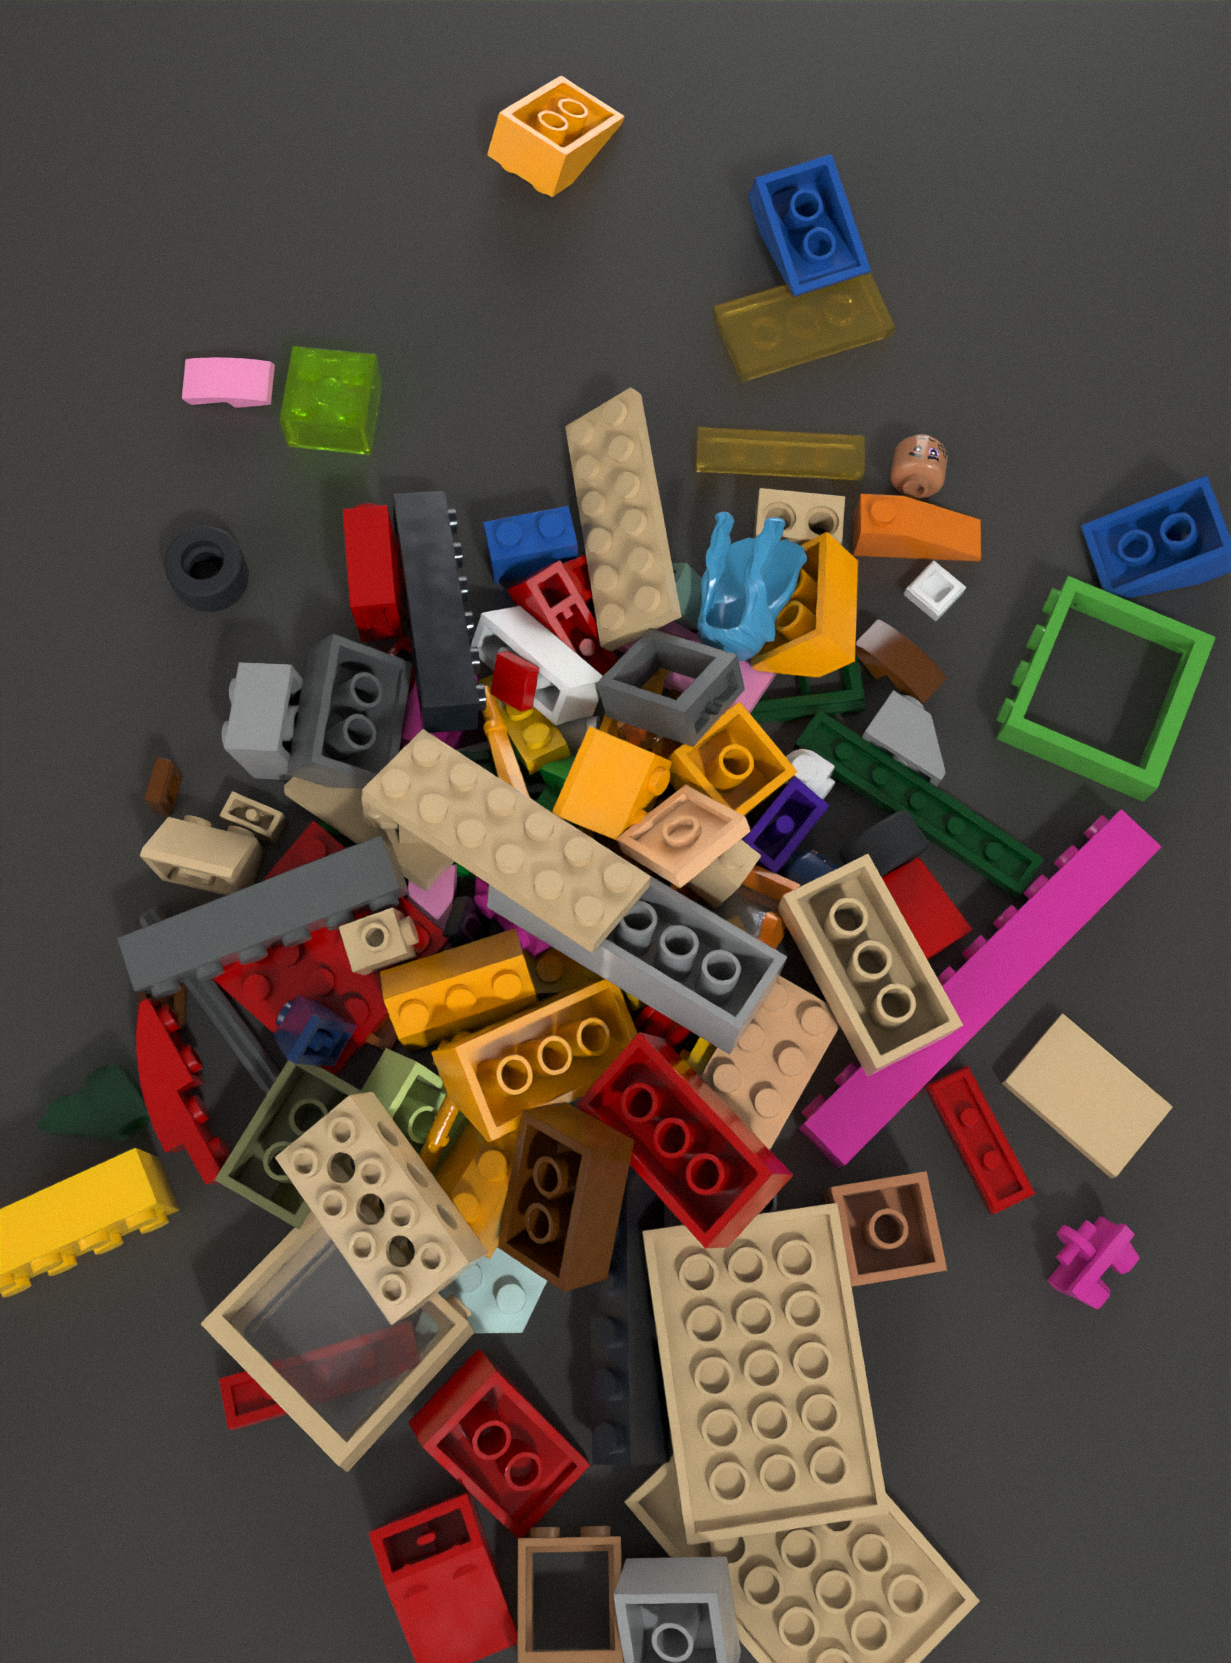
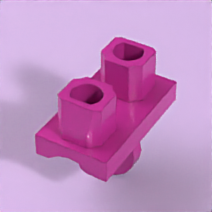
(1088, 1256)

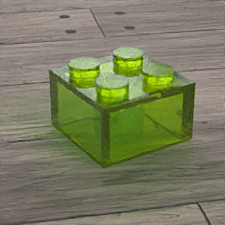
(331, 400)

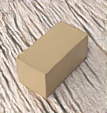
(251, 815)

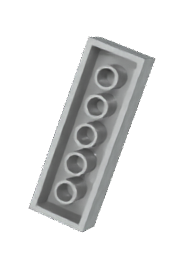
(673, 960)

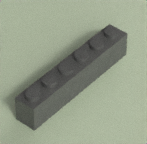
(262, 917)

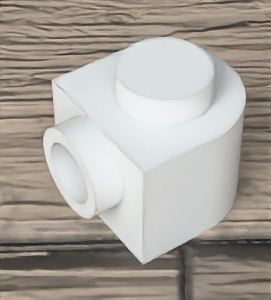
(812, 771)

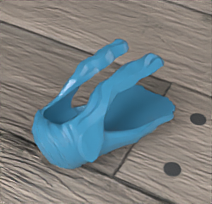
(746, 586)

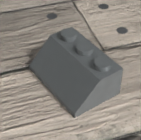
(348, 713)

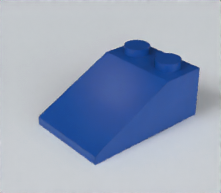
(808, 225)
(1161, 542)

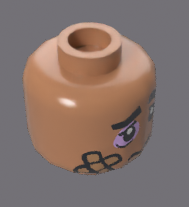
(919, 466)

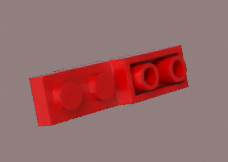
(166, 1077)

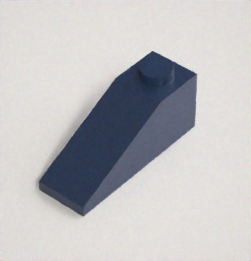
(312, 1032)

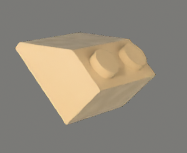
(203, 856)

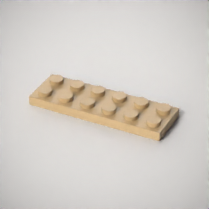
(622, 521)
(507, 840)

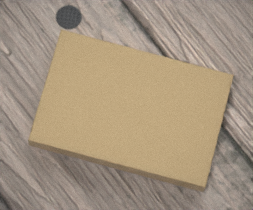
(1087, 1095)

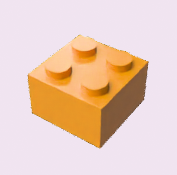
(732, 763)

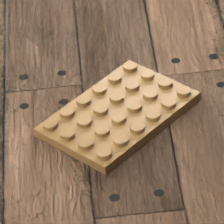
(764, 1377)
(824, 1589)

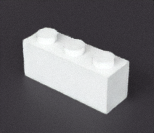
(565, 681)

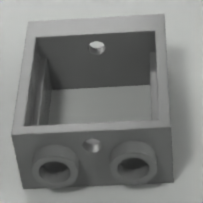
(689, 717)

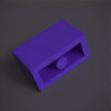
(784, 823)

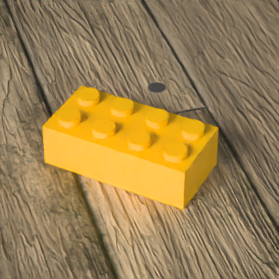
(82, 1216)

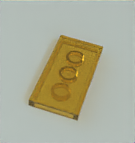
(782, 331)

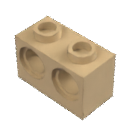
(801, 513)

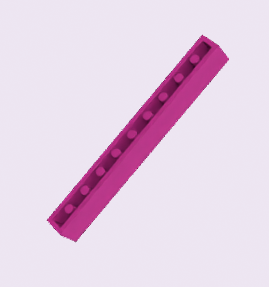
(986, 981)

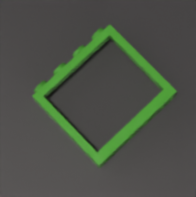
(1078, 757)

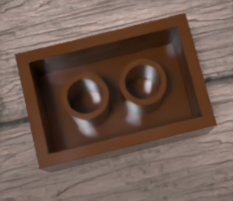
(565, 1195)

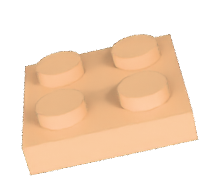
(683, 835)

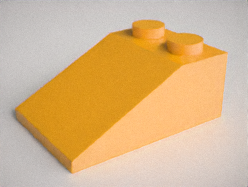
(552, 135)

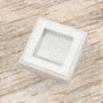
(934, 590)

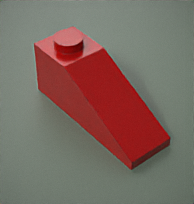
(559, 607)

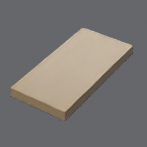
(343, 811)

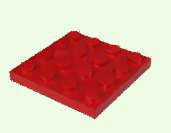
(322, 965)

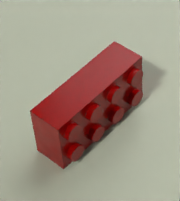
(686, 1141)

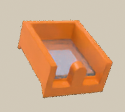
(752, 905)

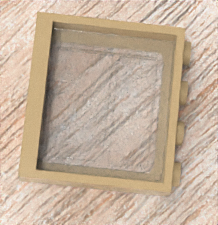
(326, 1346)

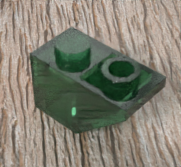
(103, 1110)

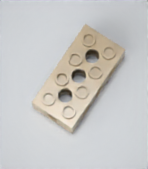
(351, 1213)

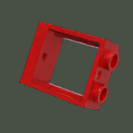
(373, 572)

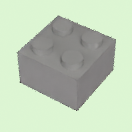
(263, 718)
(676, 1611)

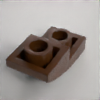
(892, 654)

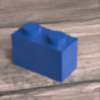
(529, 542)

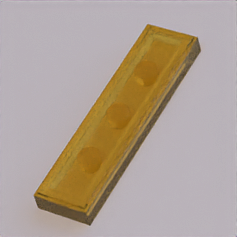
(780, 453)

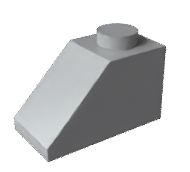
(908, 736)

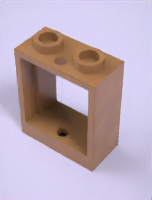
(549, 1541)

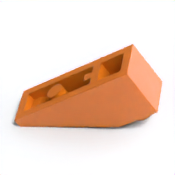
(913, 530)

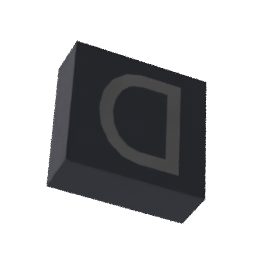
(465, 923)

